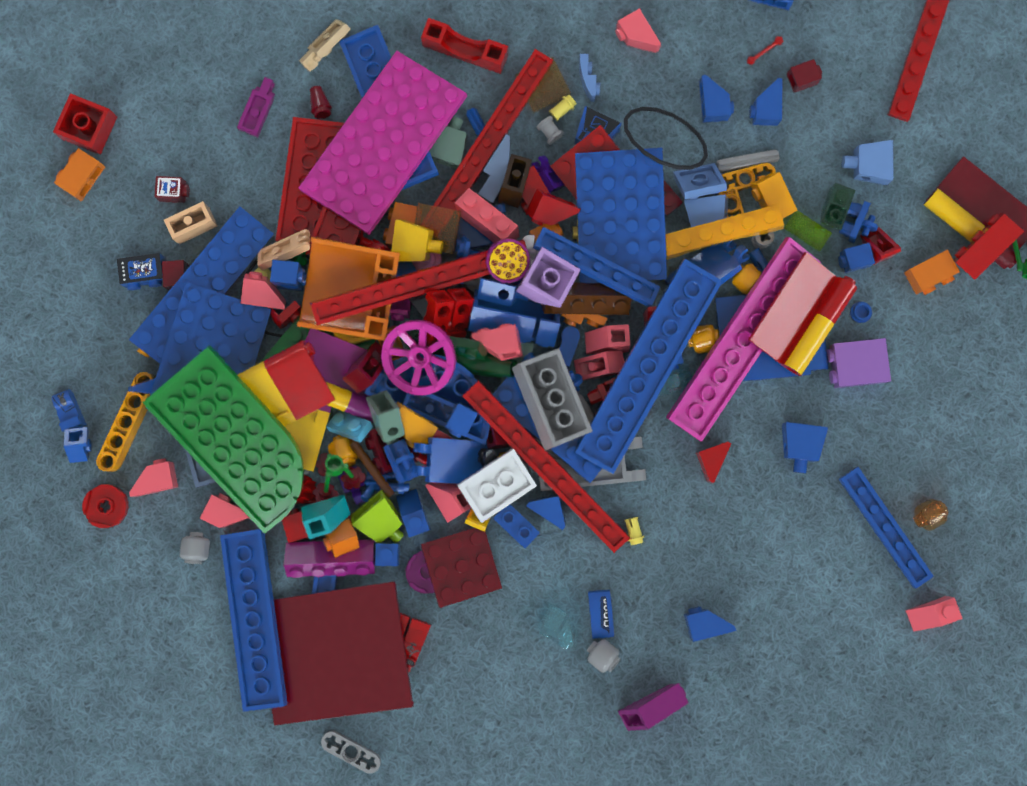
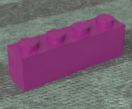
(313, 559)

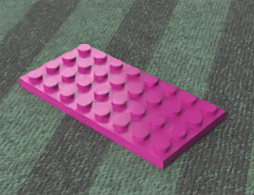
(383, 142)

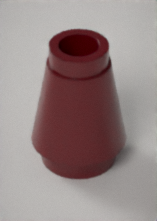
(319, 103)

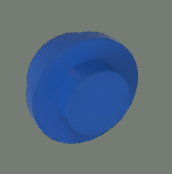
(860, 312)

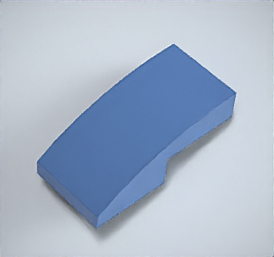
(588, 80)

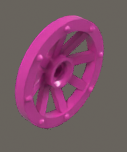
(416, 360)

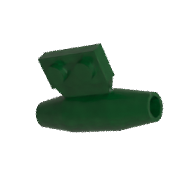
(478, 360)

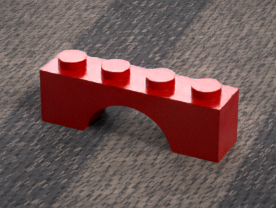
(445, 40)

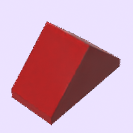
(881, 245)
(712, 460)

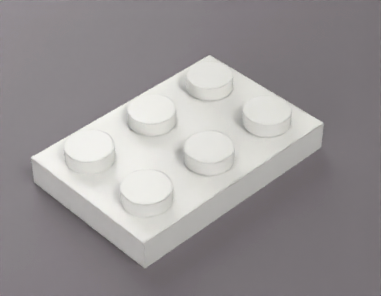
(496, 485)

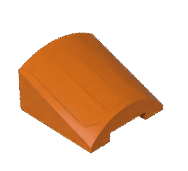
(341, 268)

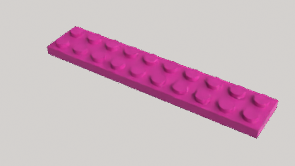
(733, 352)

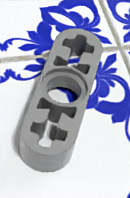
(368, 753)

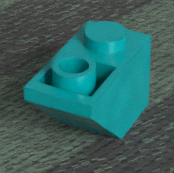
(324, 516)

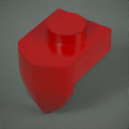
(289, 315)

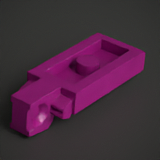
(257, 108)

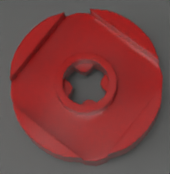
(114, 515)

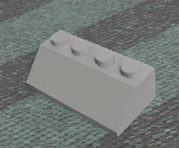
(551, 399)

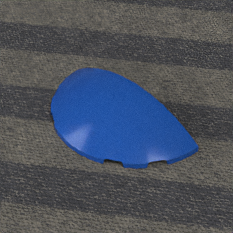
(438, 405)

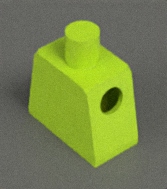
(378, 519)

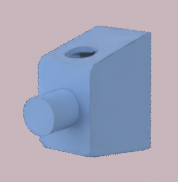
(872, 162)
(706, 209)

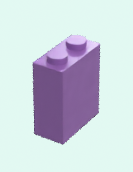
(859, 363)

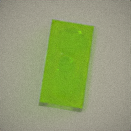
(807, 230)

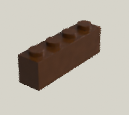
(591, 299)

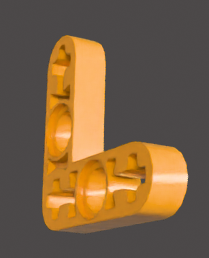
(732, 191)

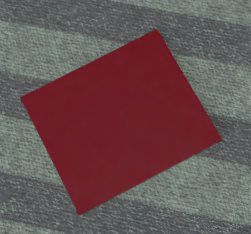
(342, 654)

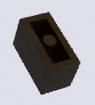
(514, 180)

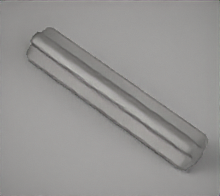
(747, 160)

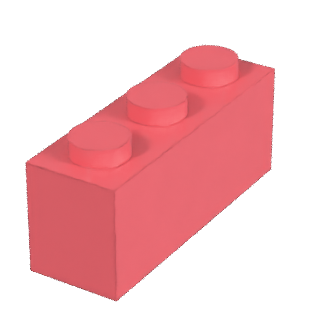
(486, 217)

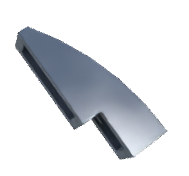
(496, 169)

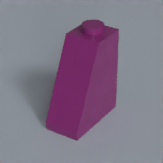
(653, 707)

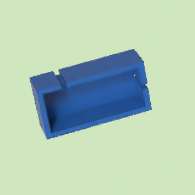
(527, 316)

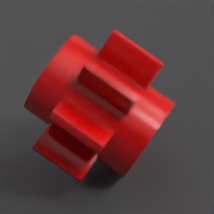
(307, 489)

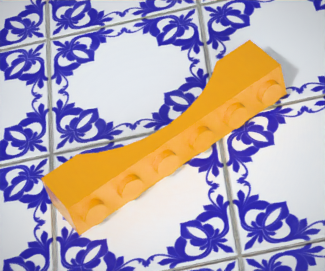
(727, 229)

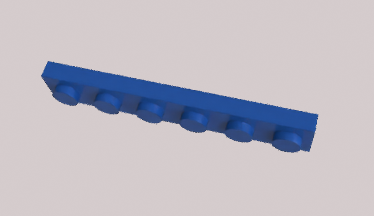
(598, 267)
(886, 527)

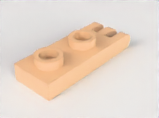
(284, 249)

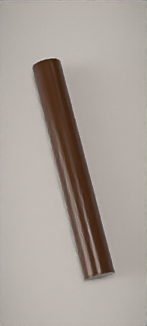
(372, 469)

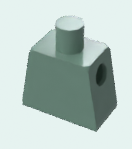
(450, 145)
(386, 417)

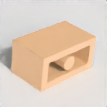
(190, 223)

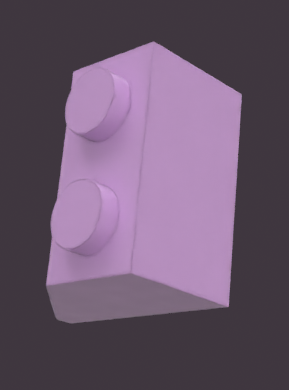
(548, 279)

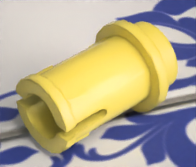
(562, 107)
(634, 531)

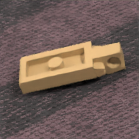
(324, 43)

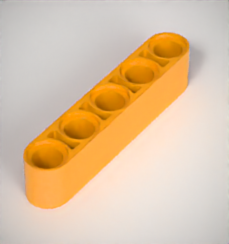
(119, 429)

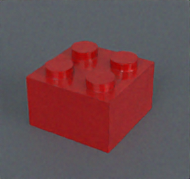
(85, 124)

